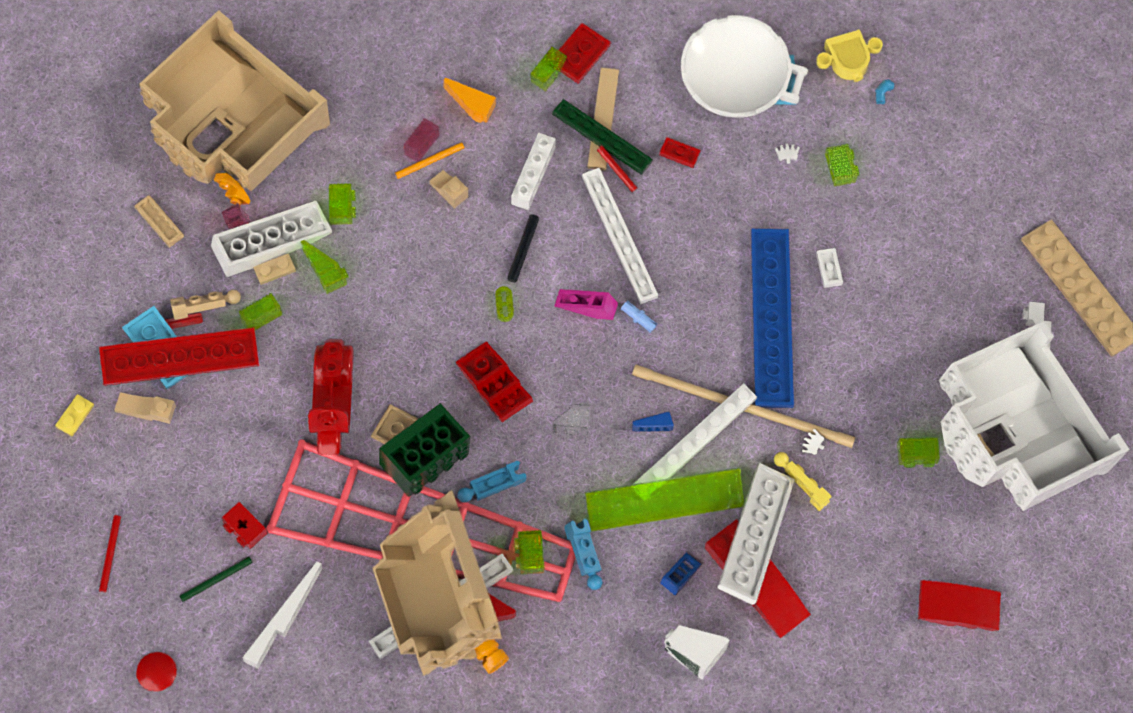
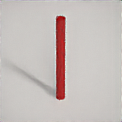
(109, 553)

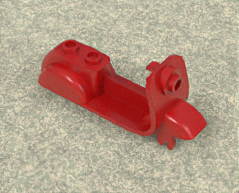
(331, 395)

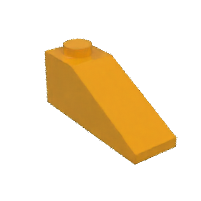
(474, 102)

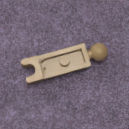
(182, 307)

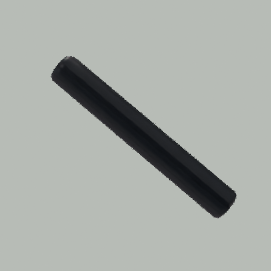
(523, 248)

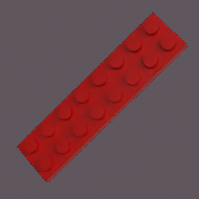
(178, 356)

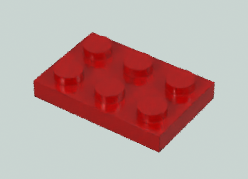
(582, 52)

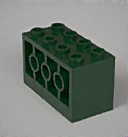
(424, 450)

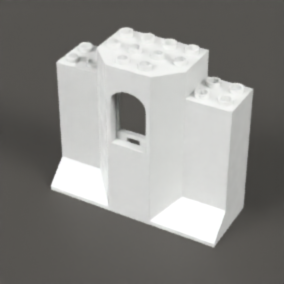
(1039, 410)

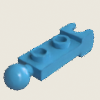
(492, 483)
(584, 552)

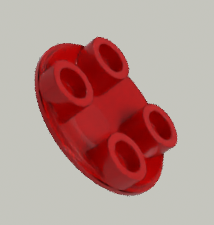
(156, 671)

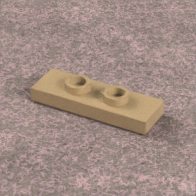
(159, 221)

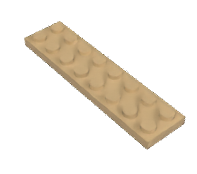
(1080, 287)

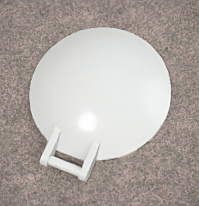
(739, 67)

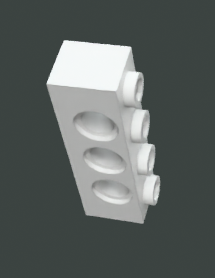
(533, 171)

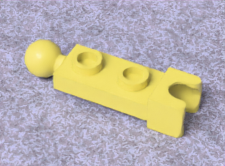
(819, 497)

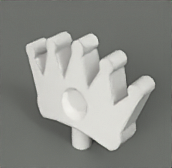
(787, 153)
(814, 443)

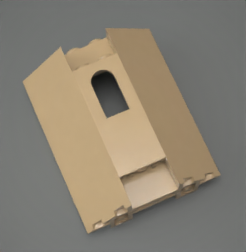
(422, 591)

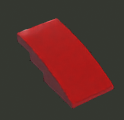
(494, 381)
(959, 605)

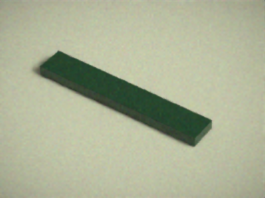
(602, 136)

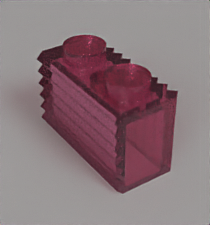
(421, 140)

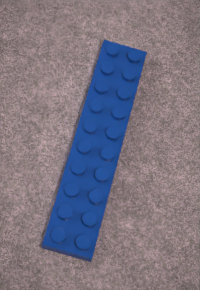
(772, 318)

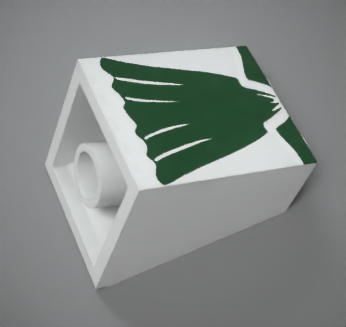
(695, 648)

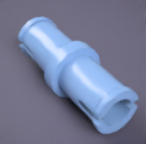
(639, 316)

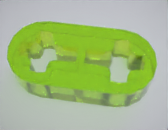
(500, 304)

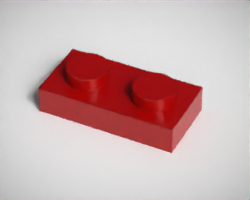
(679, 152)

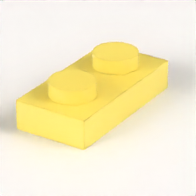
(74, 415)

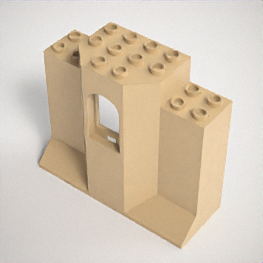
(229, 79)

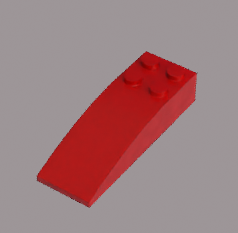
(777, 599)

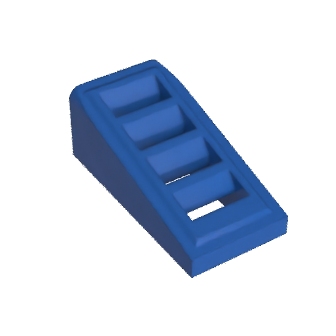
(658, 422)
(674, 584)

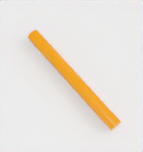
(429, 160)

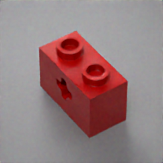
(240, 515)

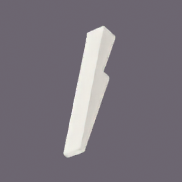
(282, 620)

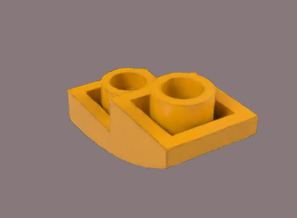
(234, 189)

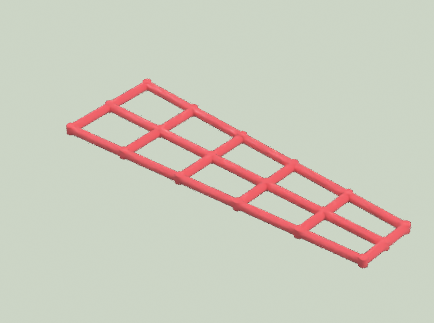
(398, 520)

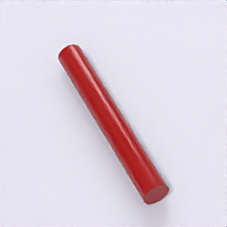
(617, 169)

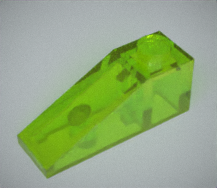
(327, 269)

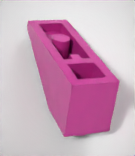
(588, 303)

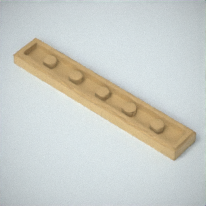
(604, 111)

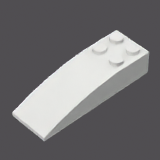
(269, 238)

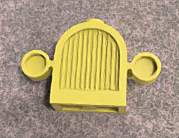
(848, 55)

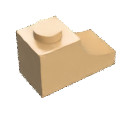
(450, 188)

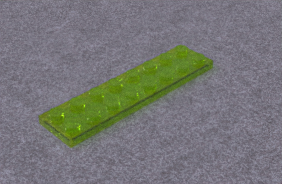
(664, 499)

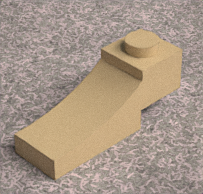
(146, 407)

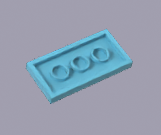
(148, 327)

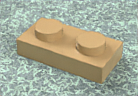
(274, 269)

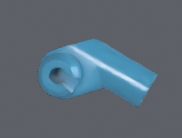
(885, 86)

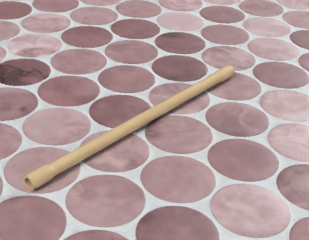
(649, 374)

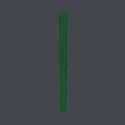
(215, 579)

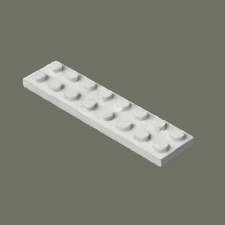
(756, 534)

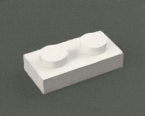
(829, 268)

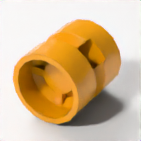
(491, 656)

